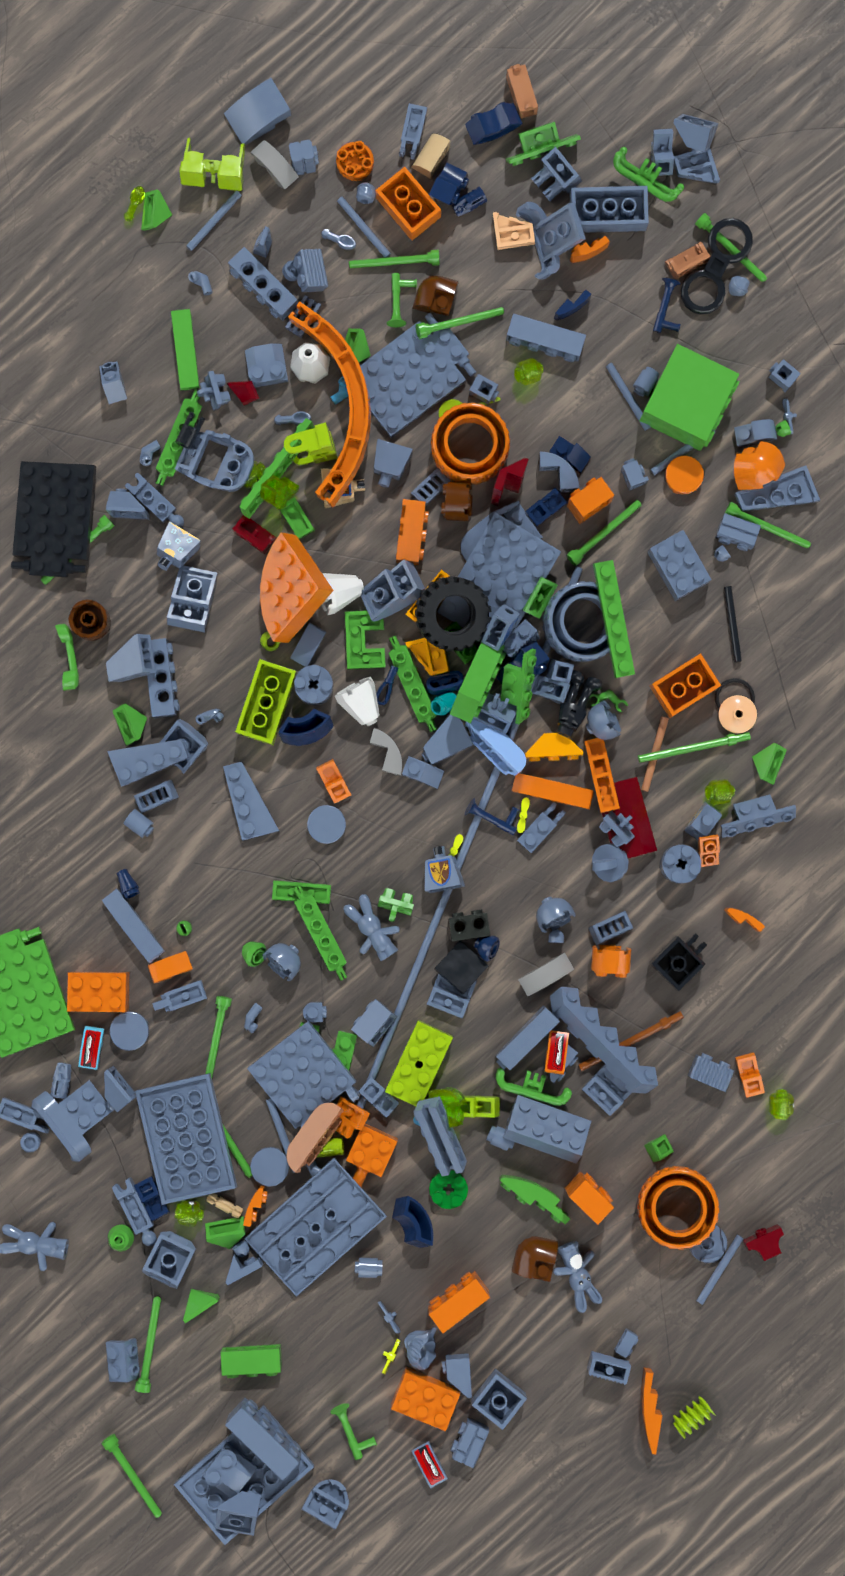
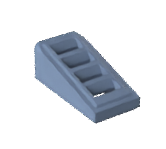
(263, 243)
(415, 493)
(170, 790)
(596, 934)

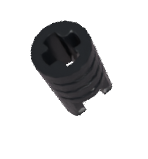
(187, 433)

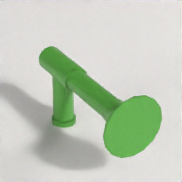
(396, 320)
(341, 1412)

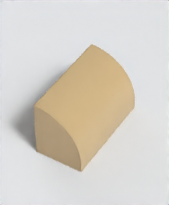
(431, 155)

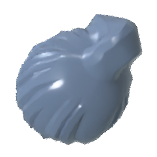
(421, 1348)

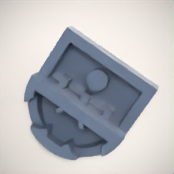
(327, 1502)

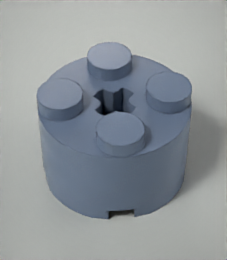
(316, 674)
(691, 865)

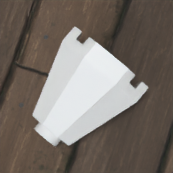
(310, 362)
(345, 589)
(360, 701)

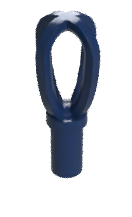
(389, 680)

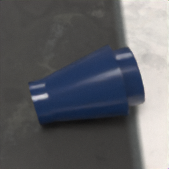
(128, 886)

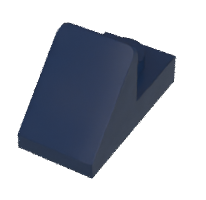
(573, 454)

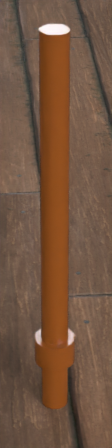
(663, 1023)

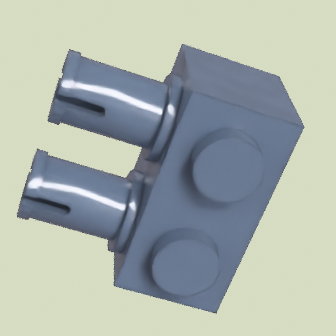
(559, 167)

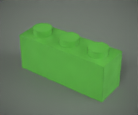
(251, 1360)

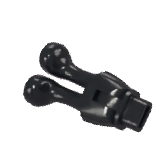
(571, 714)

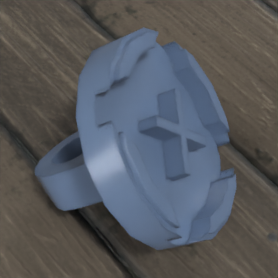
(609, 862)

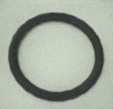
(730, 681)

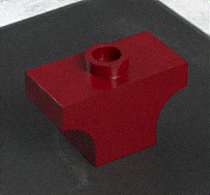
(765, 1242)

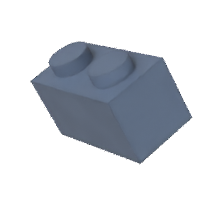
(626, 1342)

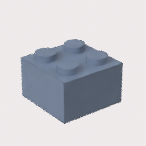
(498, 1399)

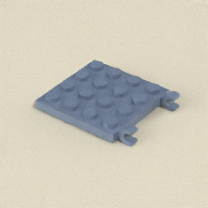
(302, 1074)

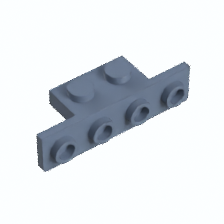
(756, 814)

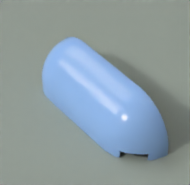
(497, 748)

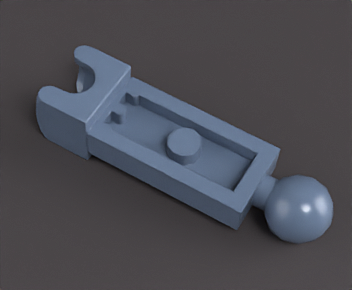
(154, 501)
(135, 1211)

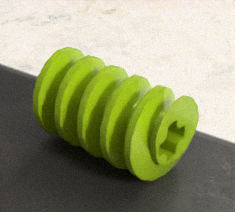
(692, 1416)

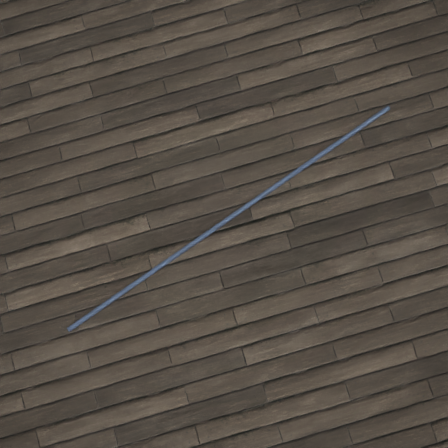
(445, 896)

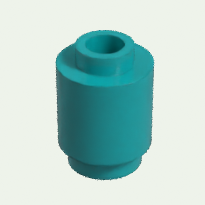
(443, 704)

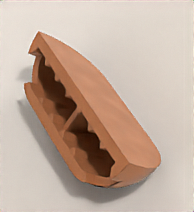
(313, 1136)

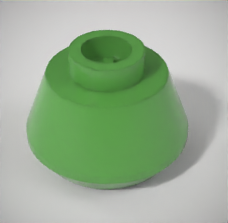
(253, 952)
(123, 1233)

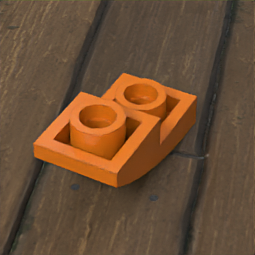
(585, 252)
(709, 850)
(169, 967)
(257, 1201)

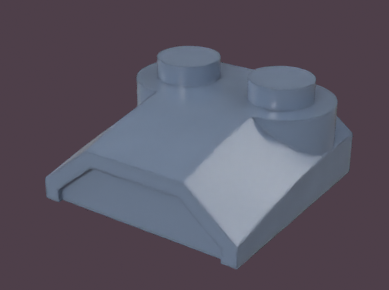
(266, 365)
(193, 739)
(229, 1470)

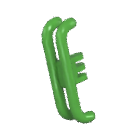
(645, 177)
(532, 1089)

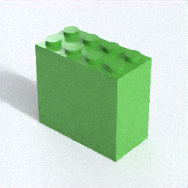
(690, 398)

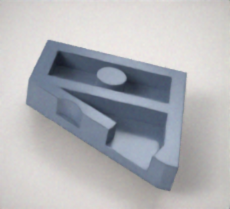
(697, 166)

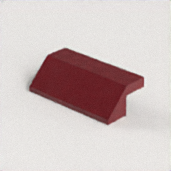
(509, 479)
(632, 803)

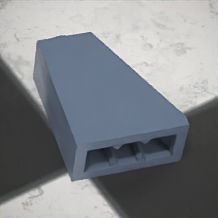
(132, 660)
(446, 741)

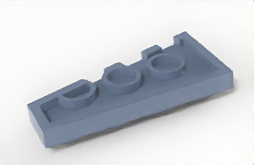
(141, 761)

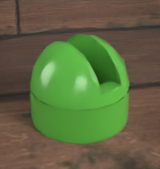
(783, 429)
(187, 925)

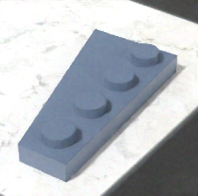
(790, 489)
(249, 808)

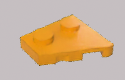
(429, 656)

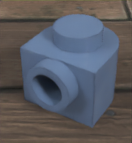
(315, 1012)

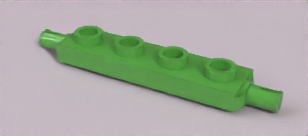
(172, 451)
(412, 683)
(320, 932)

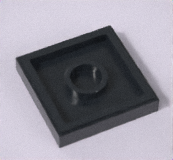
(461, 967)

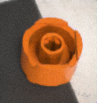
(611, 960)

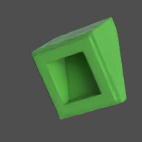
(659, 1148)

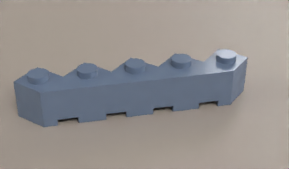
(602, 1041)

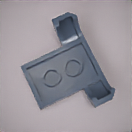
(552, 234)
(73, 1117)

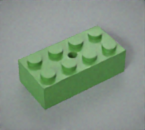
(477, 683)

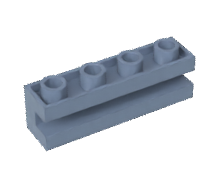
(545, 337)
(440, 1138)

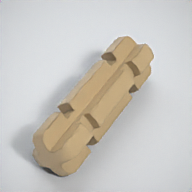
(224, 1205)

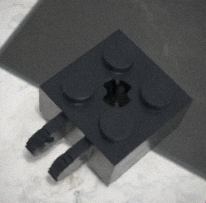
(690, 961)

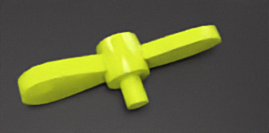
(523, 815)
(457, 842)
(390, 1356)

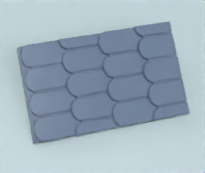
(315, 1227)

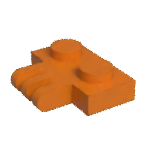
(352, 1118)

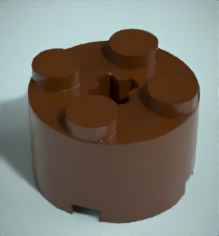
(457, 501)
(79, 616)

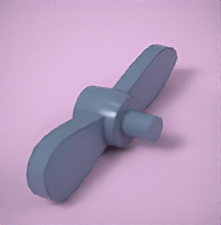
(788, 416)
(389, 1318)

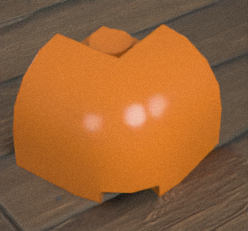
(758, 466)

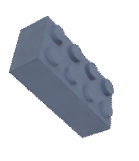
(611, 208)
(547, 1129)
(264, 1438)

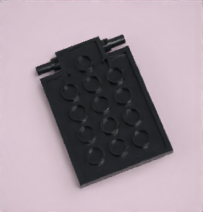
(53, 517)

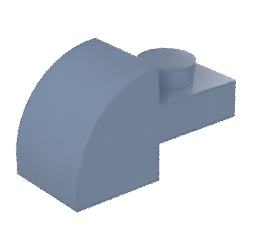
(755, 432)

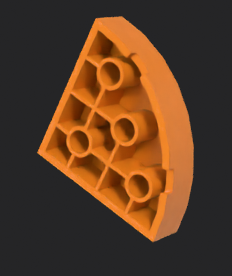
(290, 588)

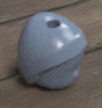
(365, 193)
(738, 286)

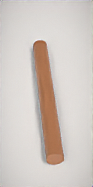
(656, 747)

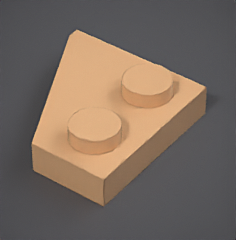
(512, 232)

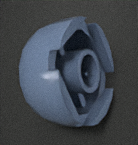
(603, 722)
(554, 913)
(283, 960)

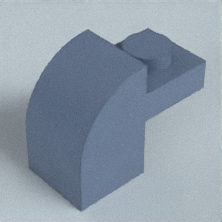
(662, 151)

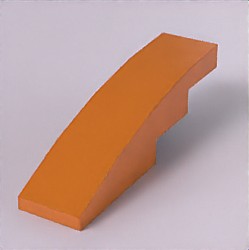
(602, 775)
(552, 791)
(651, 1417)

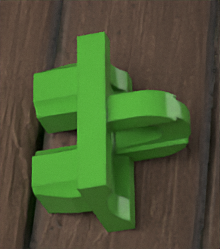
(388, 902)

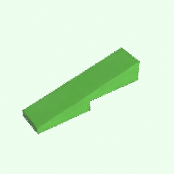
(185, 349)

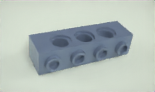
(245, 260)
(171, 706)

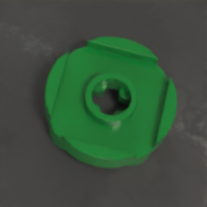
(451, 1200)

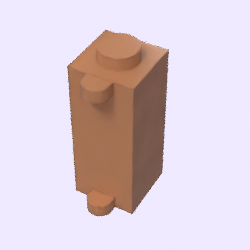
(522, 91)

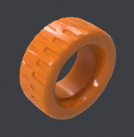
(470, 472)
(656, 1185)

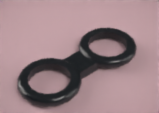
(716, 265)

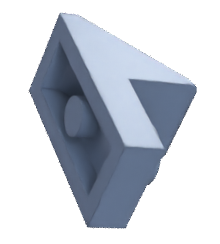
(550, 689)
(238, 1270)

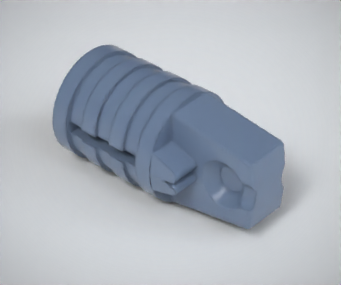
(61, 1080)

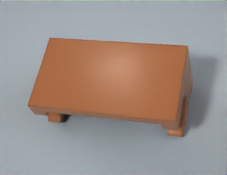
(688, 260)

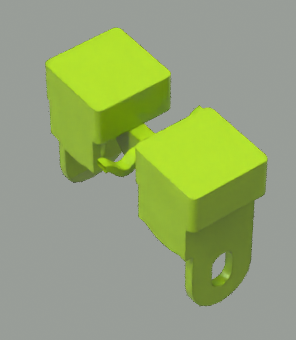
(229, 170)
(316, 441)

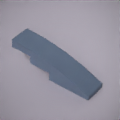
(133, 925)

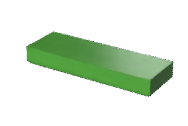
(284, 891)

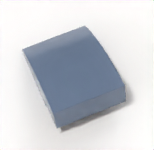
(257, 112)
(392, 591)
(192, 598)

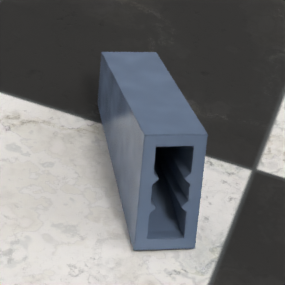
(526, 1038)

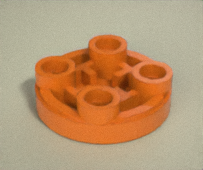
(354, 161)
(684, 475)

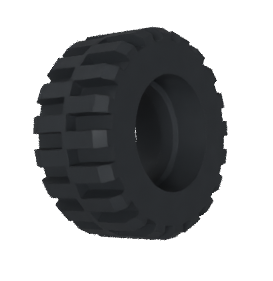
(477, 619)

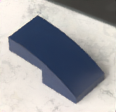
(569, 308)
(546, 507)
(149, 1195)

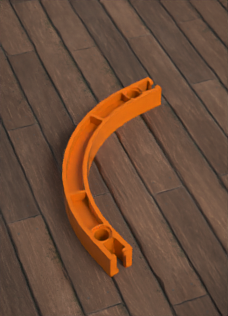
(359, 402)

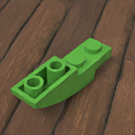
(529, 1191)

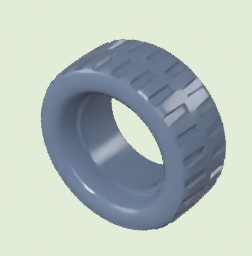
(555, 629)

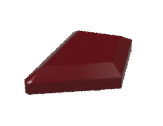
(244, 391)

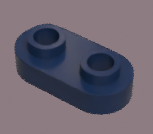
(444, 682)

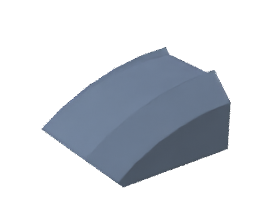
(169, 1259)

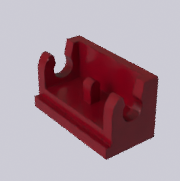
(254, 534)

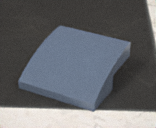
(449, 999)
(606, 1090)

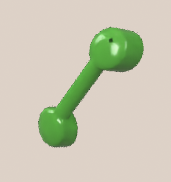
(70, 678)

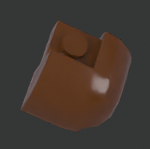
(436, 295)
(535, 1258)

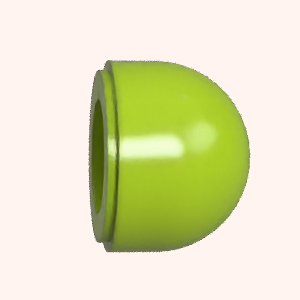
(263, 640)

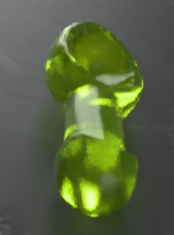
(136, 198)

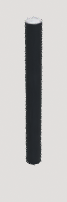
(732, 624)

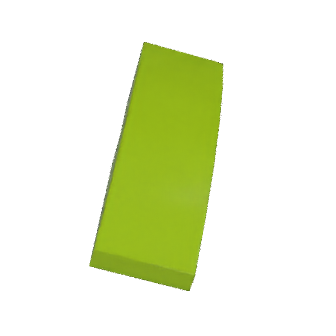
(481, 1106)

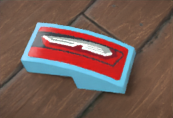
(91, 1047)

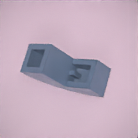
(567, 477)

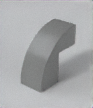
(275, 164)
(393, 759)
(546, 974)

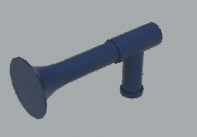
(660, 321)
(506, 826)

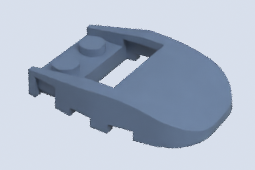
(233, 470)
(512, 512)

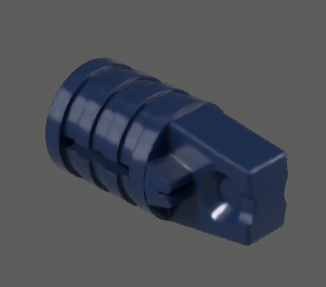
(469, 202)

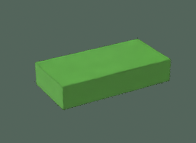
(297, 519)

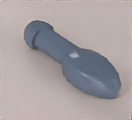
(343, 241)
(296, 418)

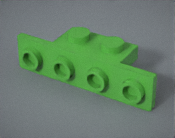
(540, 140)
(518, 685)

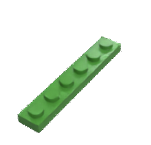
(277, 468)
(613, 619)

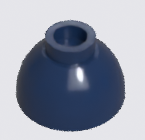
(487, 947)

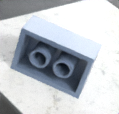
(679, 565)

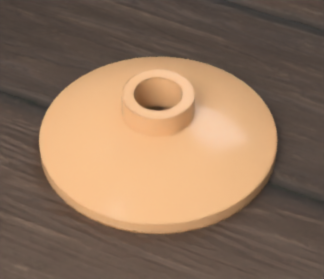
(731, 721)

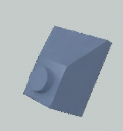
(696, 132)
(124, 505)
(117, 1090)
(239, 1513)

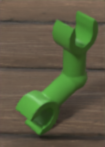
(609, 694)

